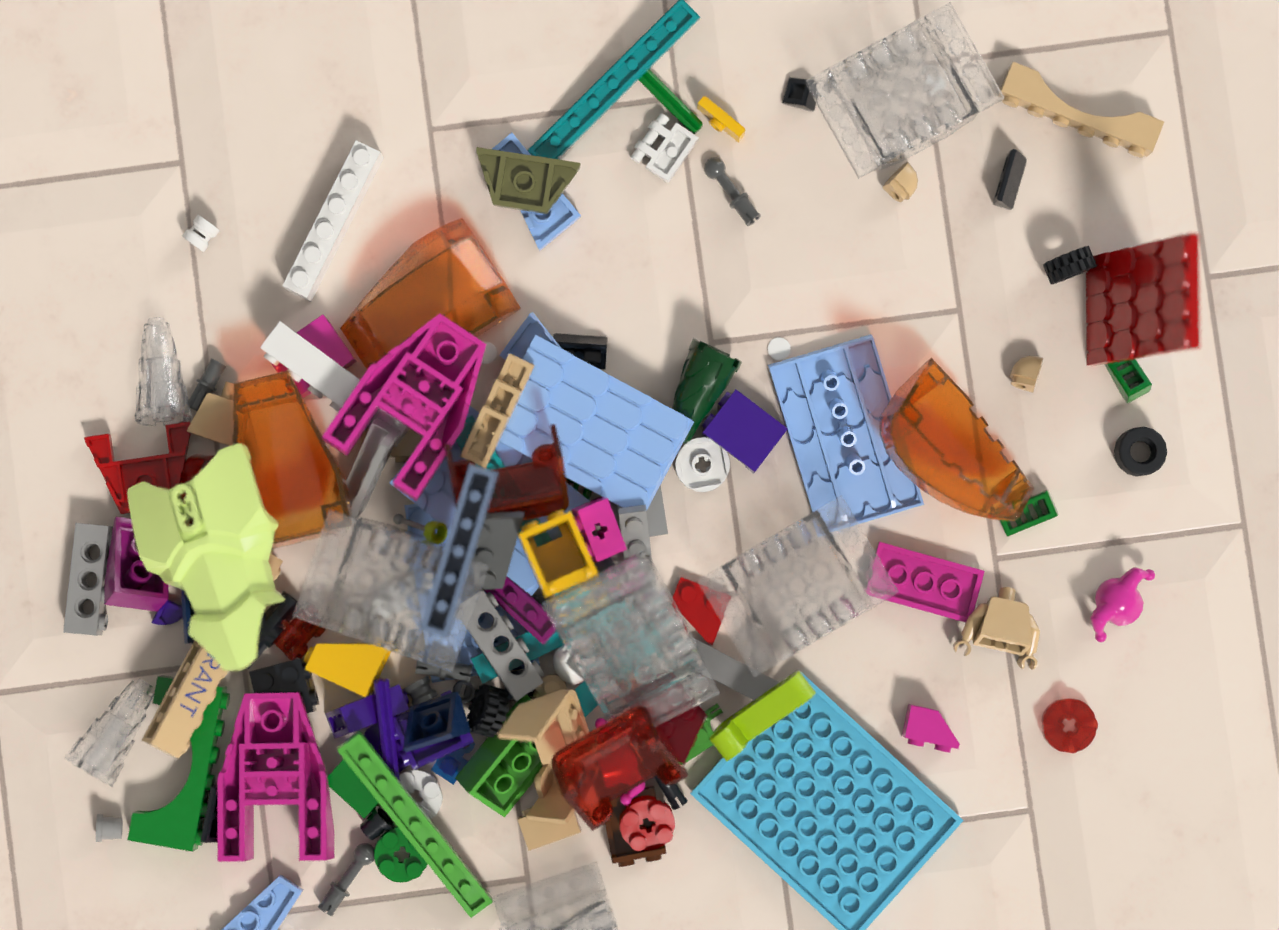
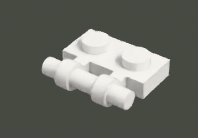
(671, 152)

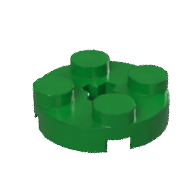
(389, 864)

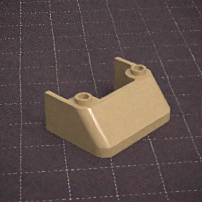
(552, 724)

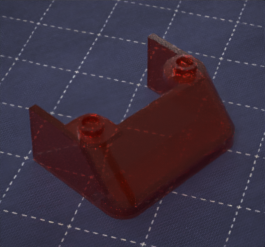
(530, 487)

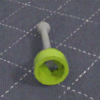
(429, 529)

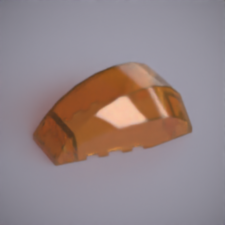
(434, 276)
(948, 450)
(288, 457)

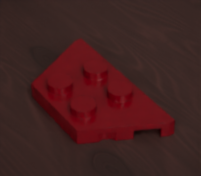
(683, 730)

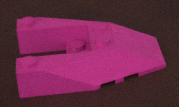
(422, 385)
(273, 763)

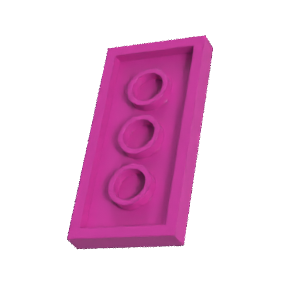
(931, 582)

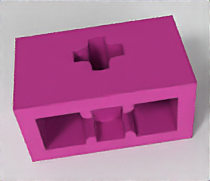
(609, 537)

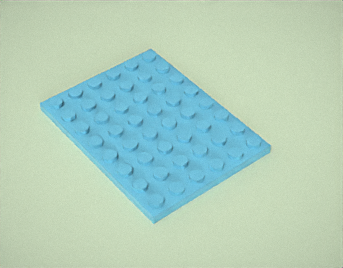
(829, 811)

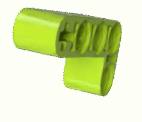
(761, 714)

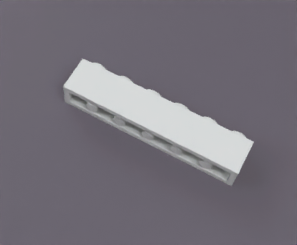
(333, 221)
(318, 370)

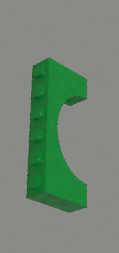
(181, 820)

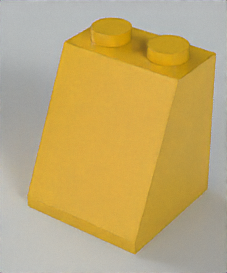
(348, 664)

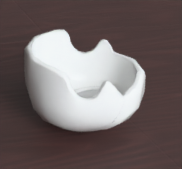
(566, 667)

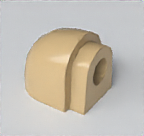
(902, 183)
(1026, 373)

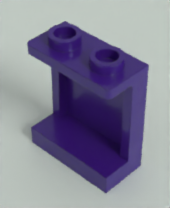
(743, 430)
(428, 754)

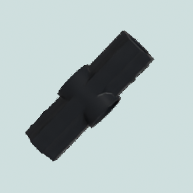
(271, 623)

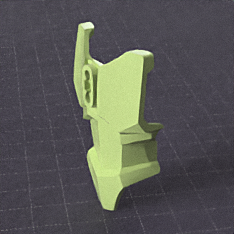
(218, 558)

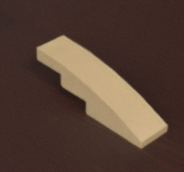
(497, 410)

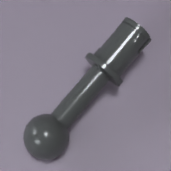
(715, 169)
(363, 856)

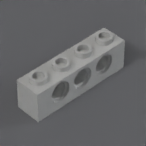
(78, 590)
(531, 675)

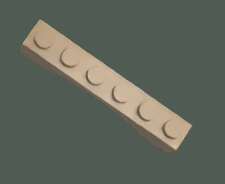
(1027, 89)

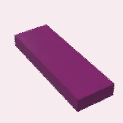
(524, 610)

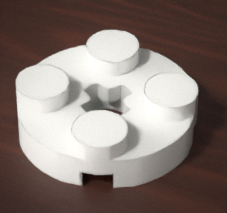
(690, 455)
(428, 788)

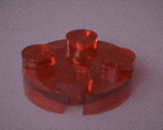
(1084, 725)

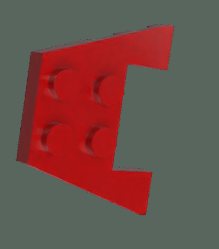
(158, 470)

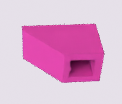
(928, 726)

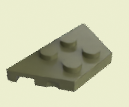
(525, 180)

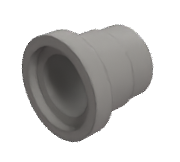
(108, 828)

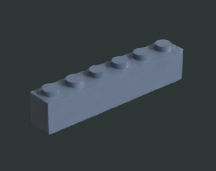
(459, 550)

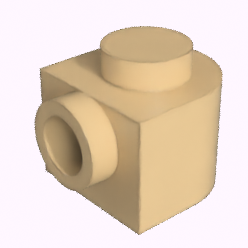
(551, 684)

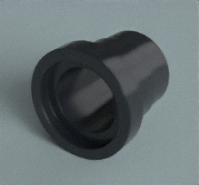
(376, 823)

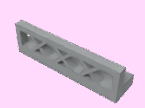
(370, 464)

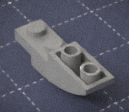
(634, 530)

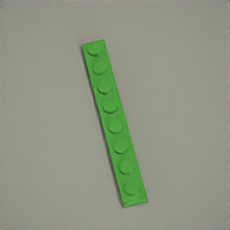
(414, 824)

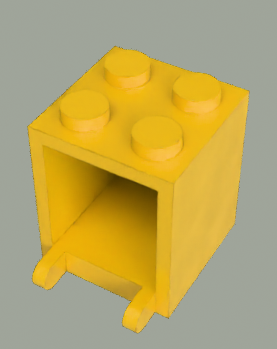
(560, 561)

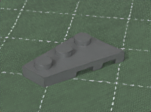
(497, 545)

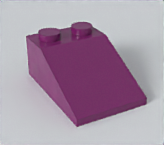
(126, 577)

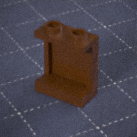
(620, 850)

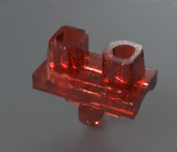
(296, 636)

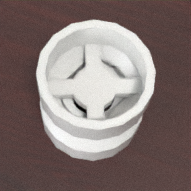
(203, 227)

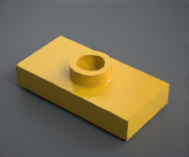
(720, 119)

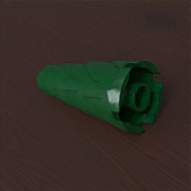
(702, 382)

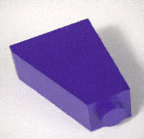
(363, 712)

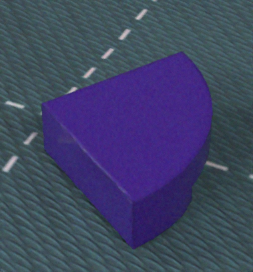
(168, 614)

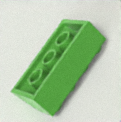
(501, 770)

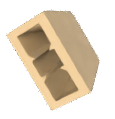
(215, 417)

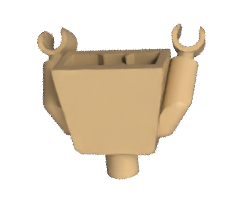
(1004, 627)

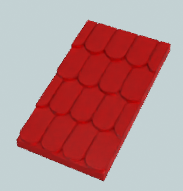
(1144, 301)

